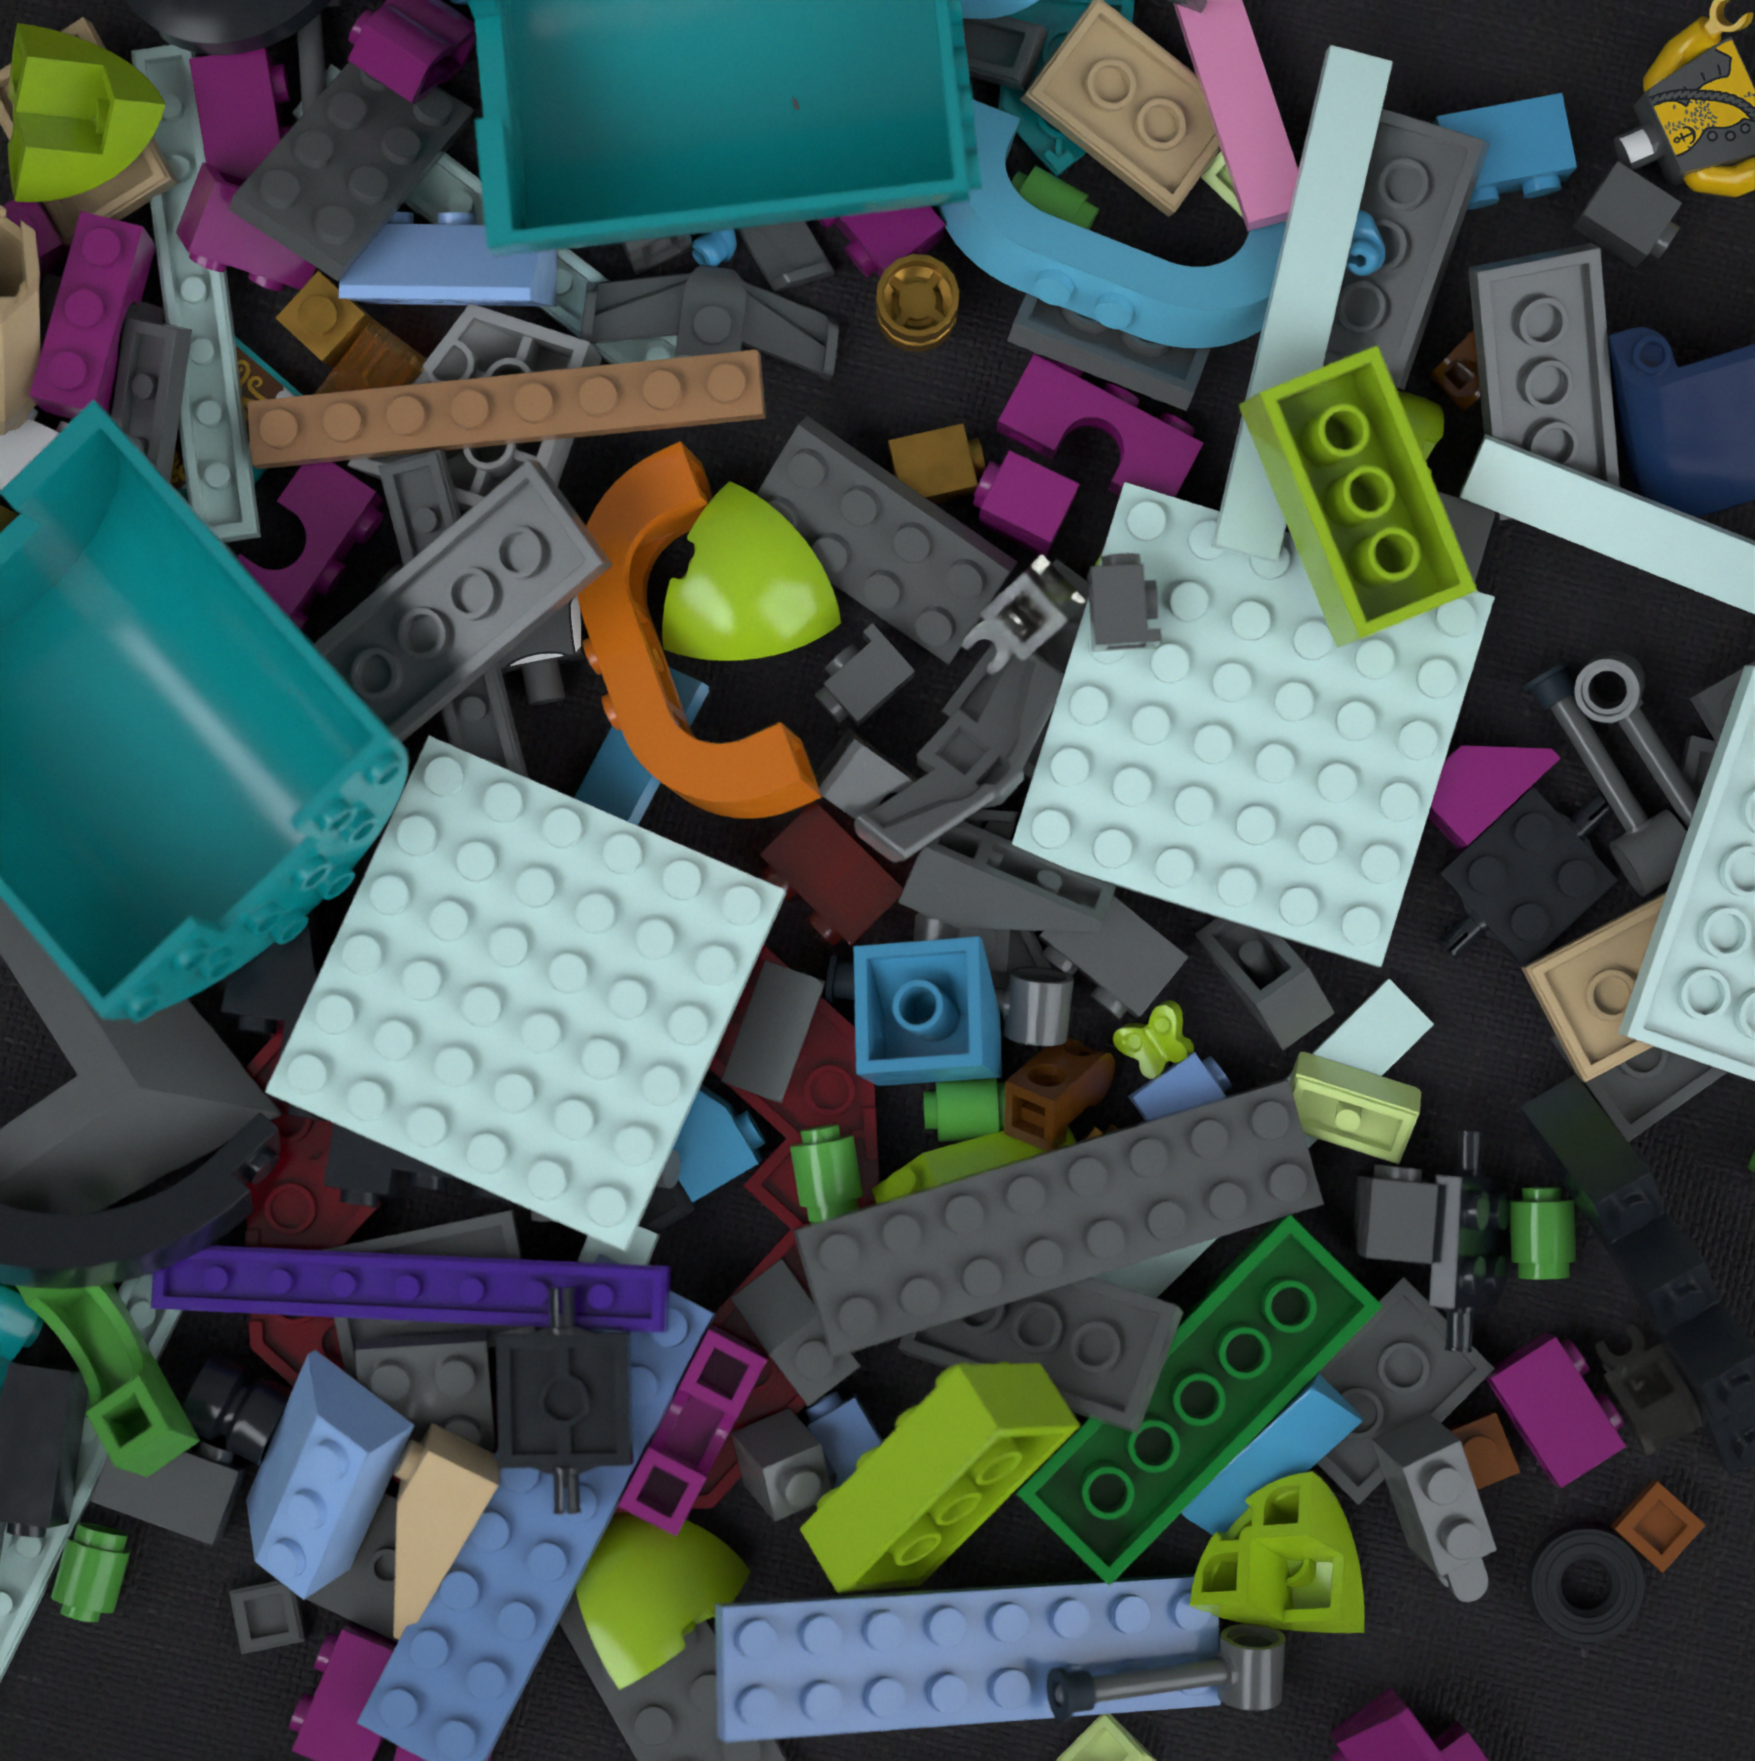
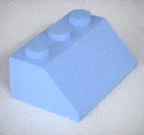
(447, 267)
(322, 1477)

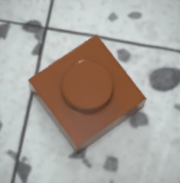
(1486, 1449)
(1658, 1525)

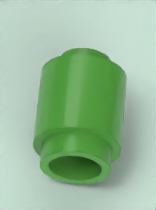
(1055, 197)
(965, 1108)
(826, 1172)
(1542, 1233)
(91, 1571)

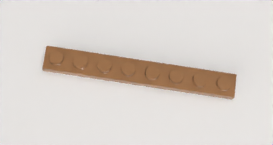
(506, 409)

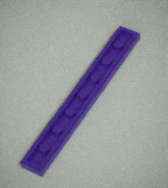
(412, 1287)

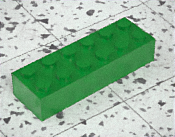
(1225, 1377)

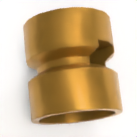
(917, 303)

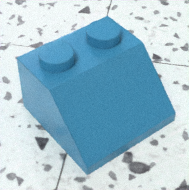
(925, 1012)

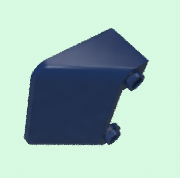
(1684, 427)

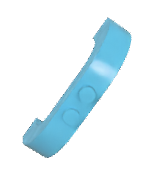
(1098, 274)

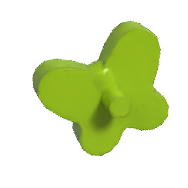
(1157, 1041)

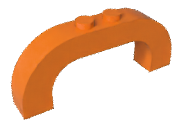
(633, 527)

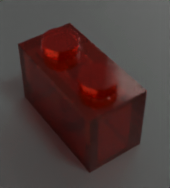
(830, 875)

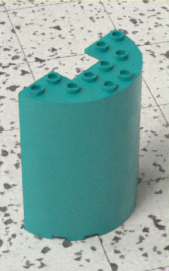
(686, 119)
(165, 737)

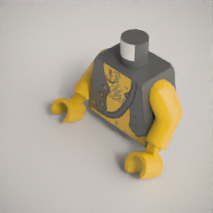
(1697, 111)

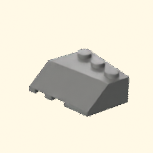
(489, 346)

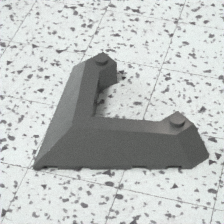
(142, 1098)

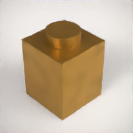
(323, 319)
(938, 463)

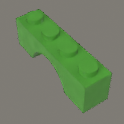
(127, 1391)

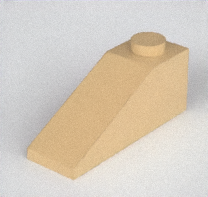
(438, 1504)

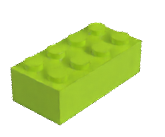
(1357, 496)
(938, 1475)

